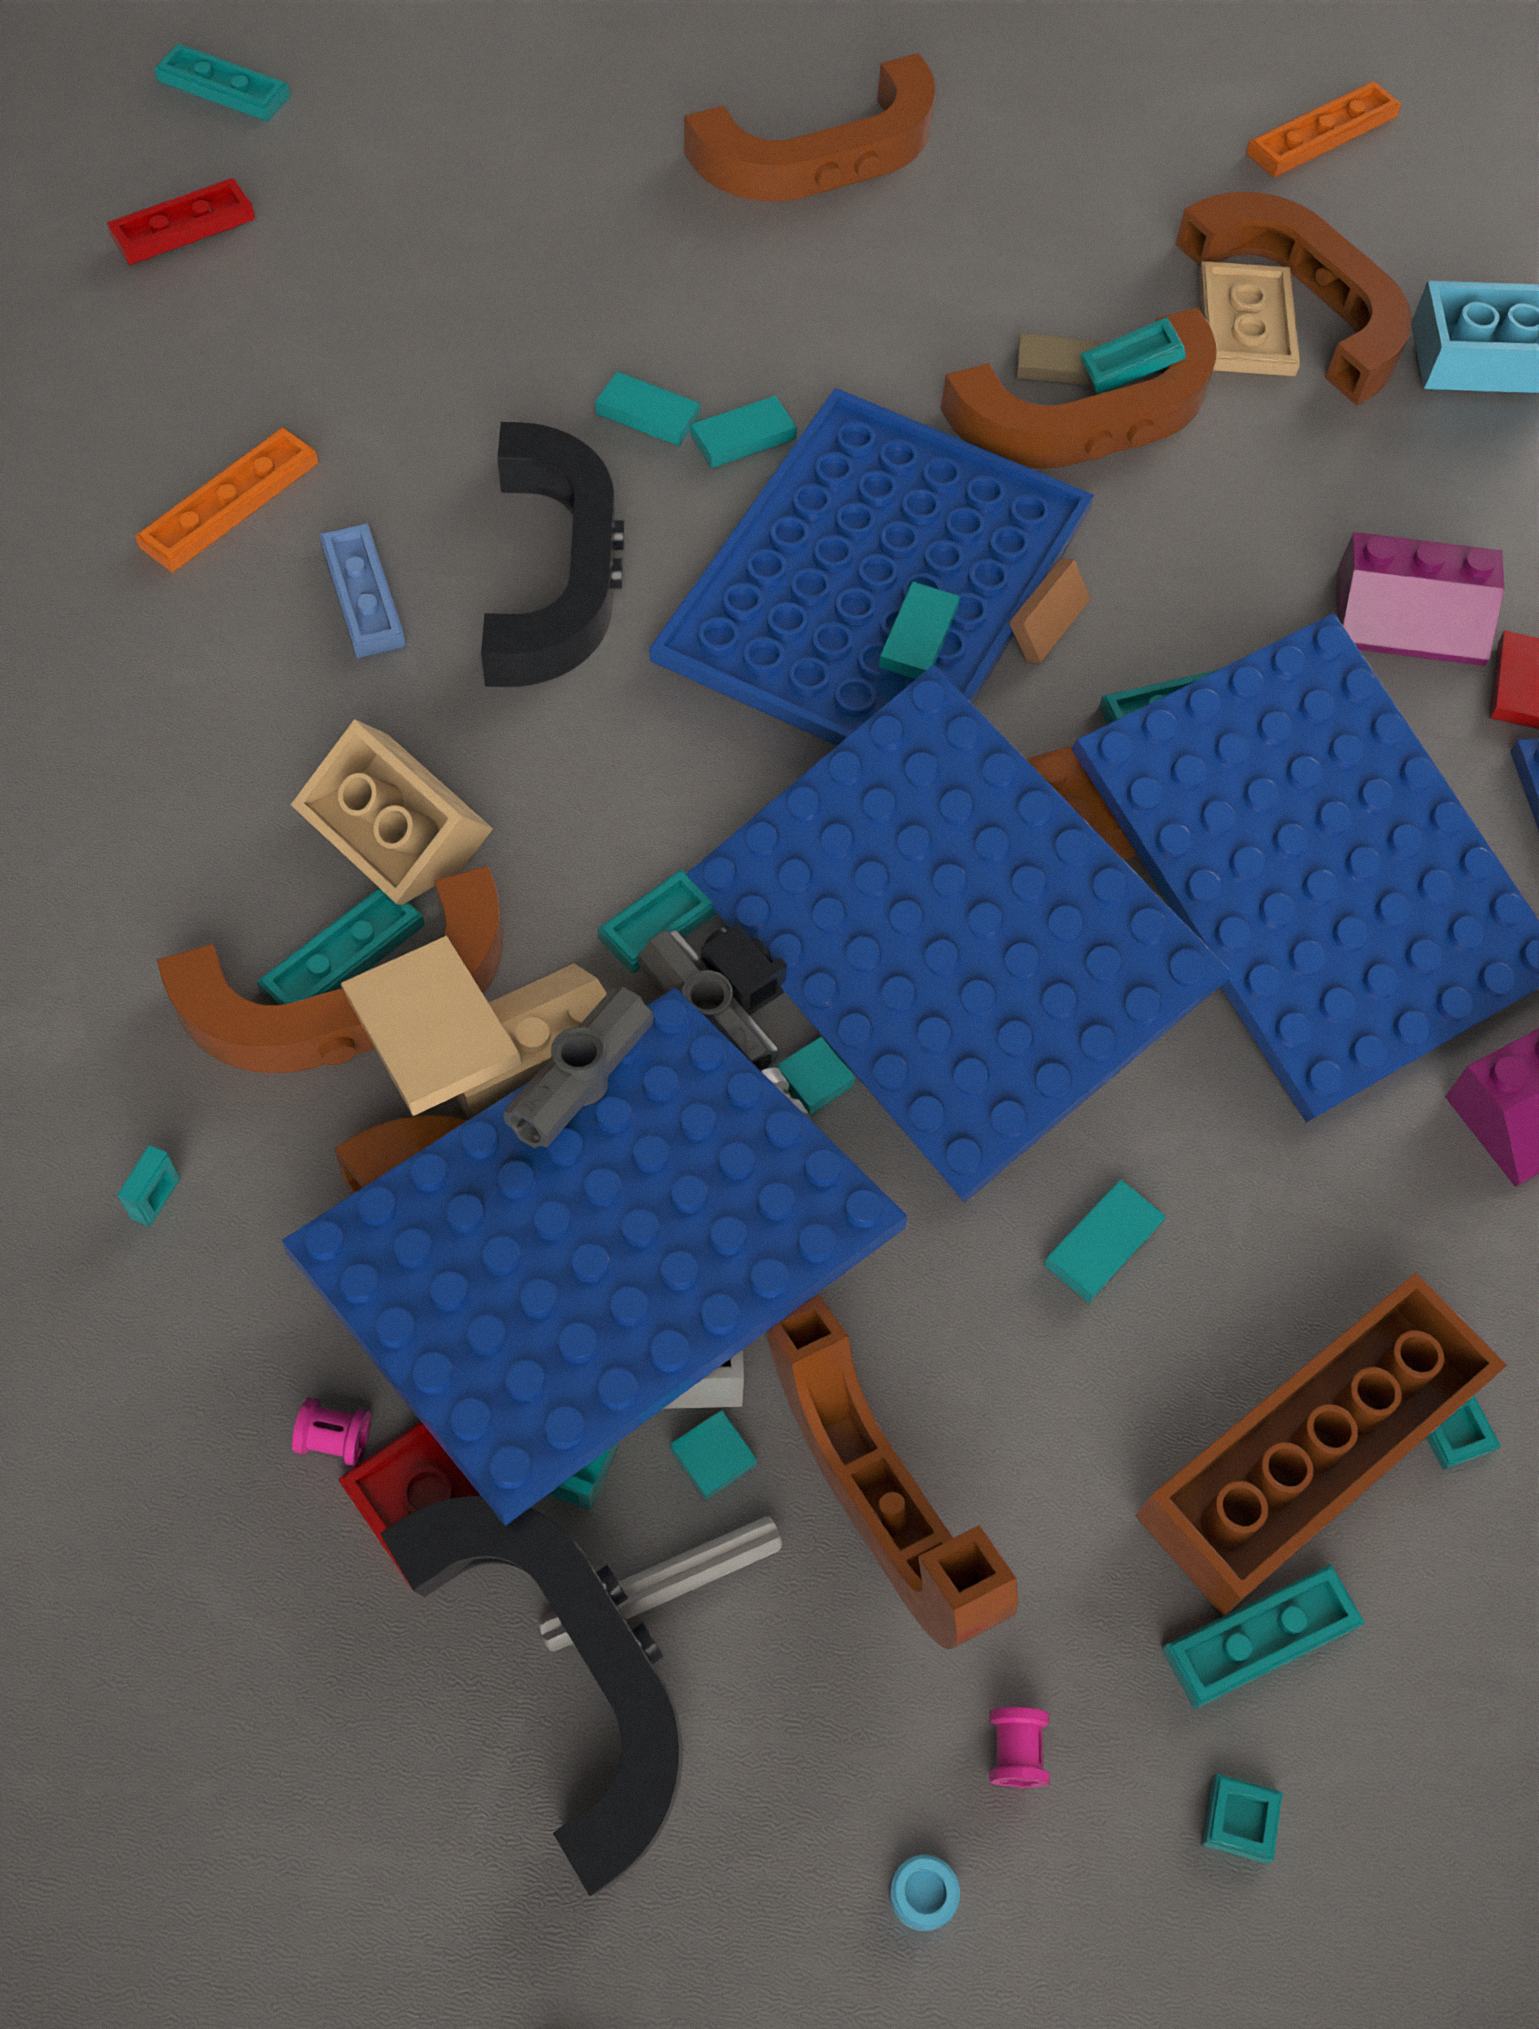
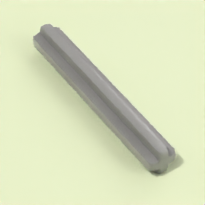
(682, 1574)

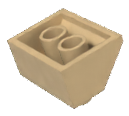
(389, 814)
(532, 1021)

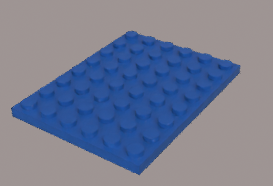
(828, 553)
(1318, 862)
(957, 931)
(596, 1279)

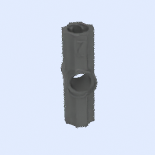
(674, 964)
(561, 1085)

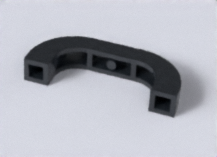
(562, 636)
(628, 1818)

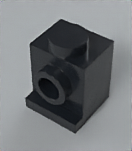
(746, 966)

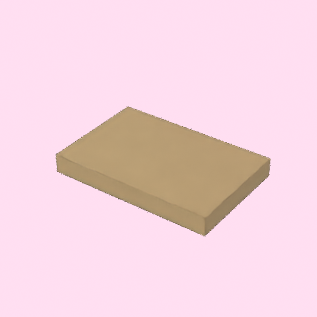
(1250, 317)
(431, 1025)

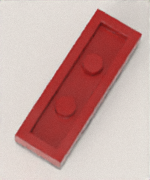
(181, 221)

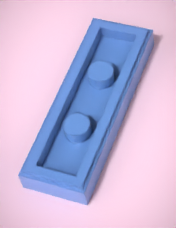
(362, 590)

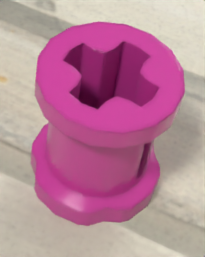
(331, 1431)
(1019, 1747)

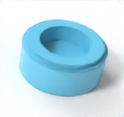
(924, 1893)

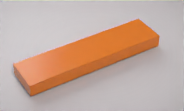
(1323, 129)
(227, 499)

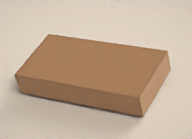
(1050, 610)

